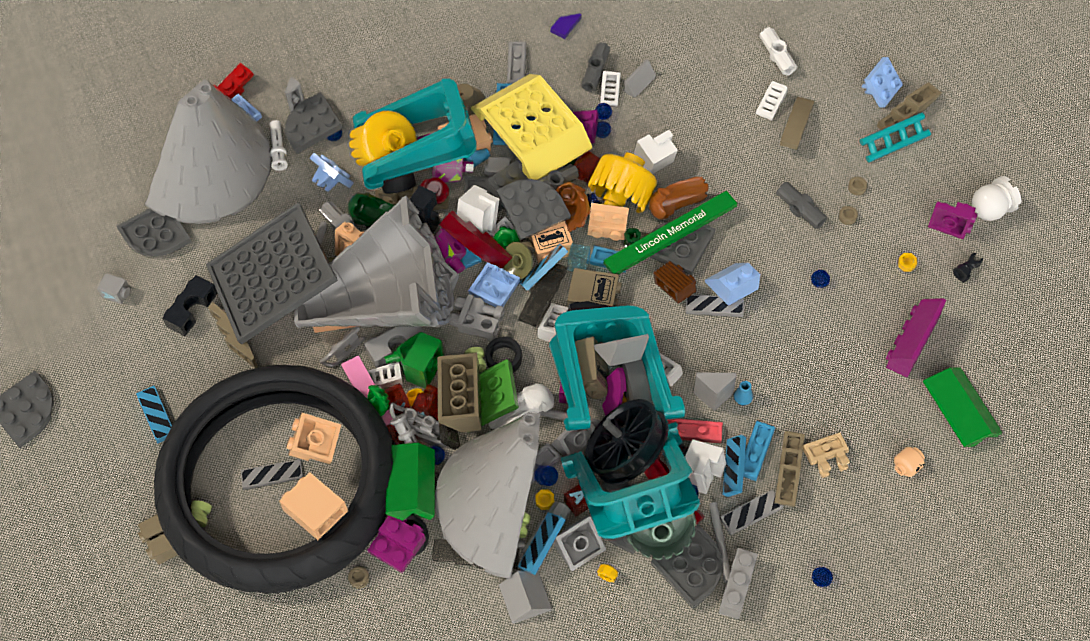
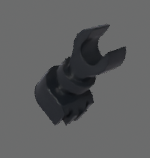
(963, 271)

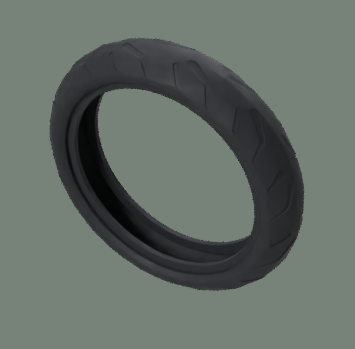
(227, 401)

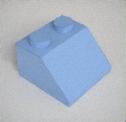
(734, 282)

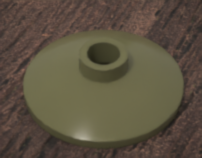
(522, 260)

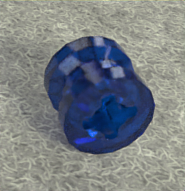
(551, 475)

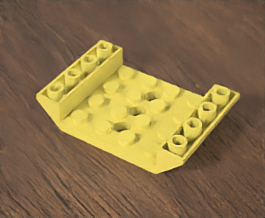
(542, 143)

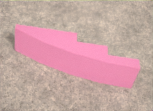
(361, 380)

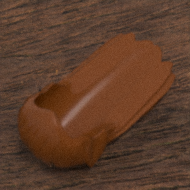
(677, 195)
(576, 203)

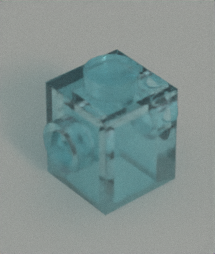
(578, 257)

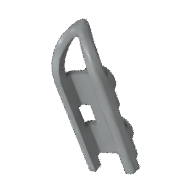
(339, 348)
(426, 422)

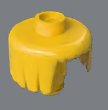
(380, 136)
(623, 178)

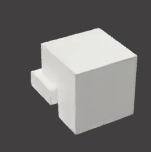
(656, 152)
(478, 208)
(705, 462)

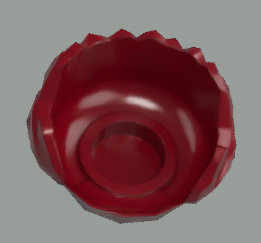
(438, 186)

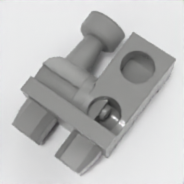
(472, 317)

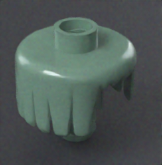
(658, 539)

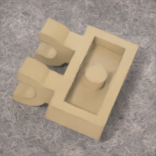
(827, 448)

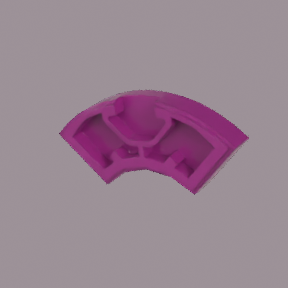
(616, 389)

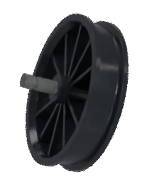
(641, 424)

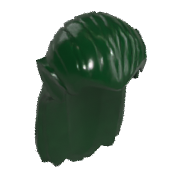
(367, 209)

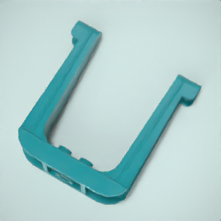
(443, 146)
(606, 326)
(642, 504)

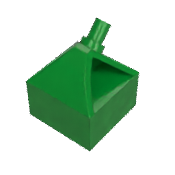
(418, 358)

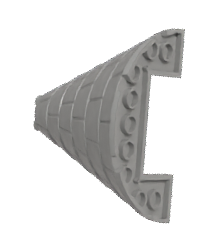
(210, 159)
(385, 278)
(486, 494)

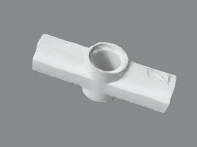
(778, 51)

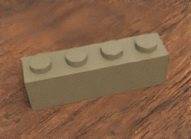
(459, 392)

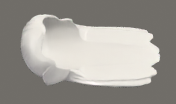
(531, 399)

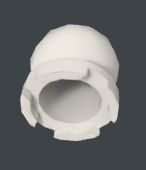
(996, 199)

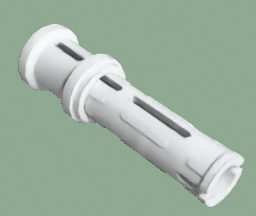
(275, 127)

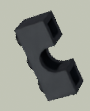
(425, 201)
(196, 292)

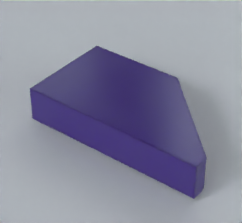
(565, 25)

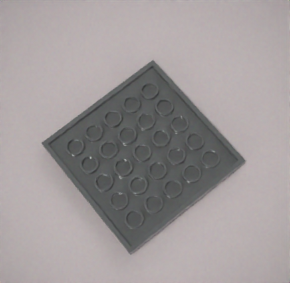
(270, 273)

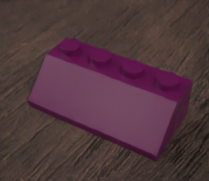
(915, 335)

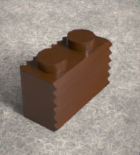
(674, 281)

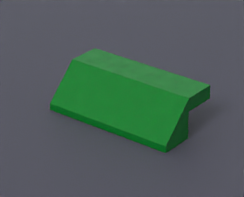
(962, 406)
(411, 482)

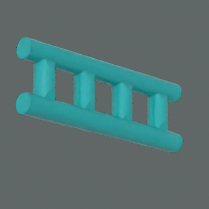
(885, 133)

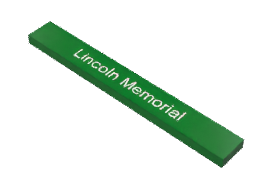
(670, 233)

